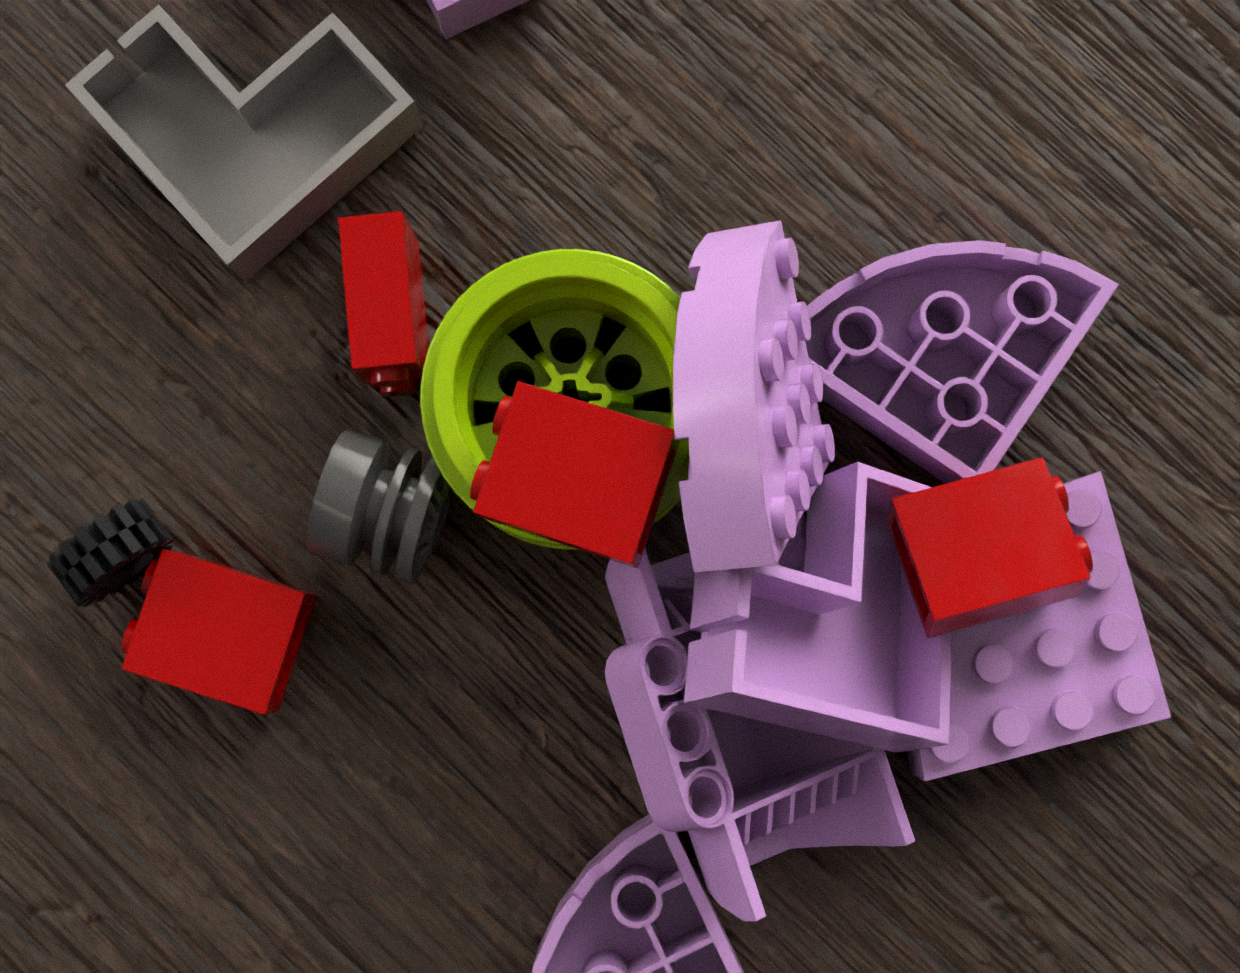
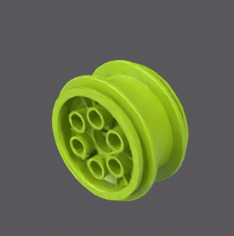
(561, 297)

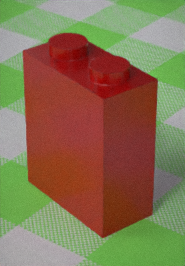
(384, 301)
(575, 473)
(988, 546)
(217, 631)

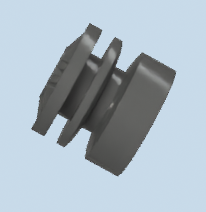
(367, 502)

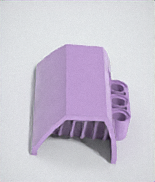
(724, 777)

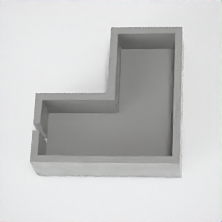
(255, 161)

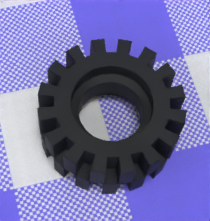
(109, 552)

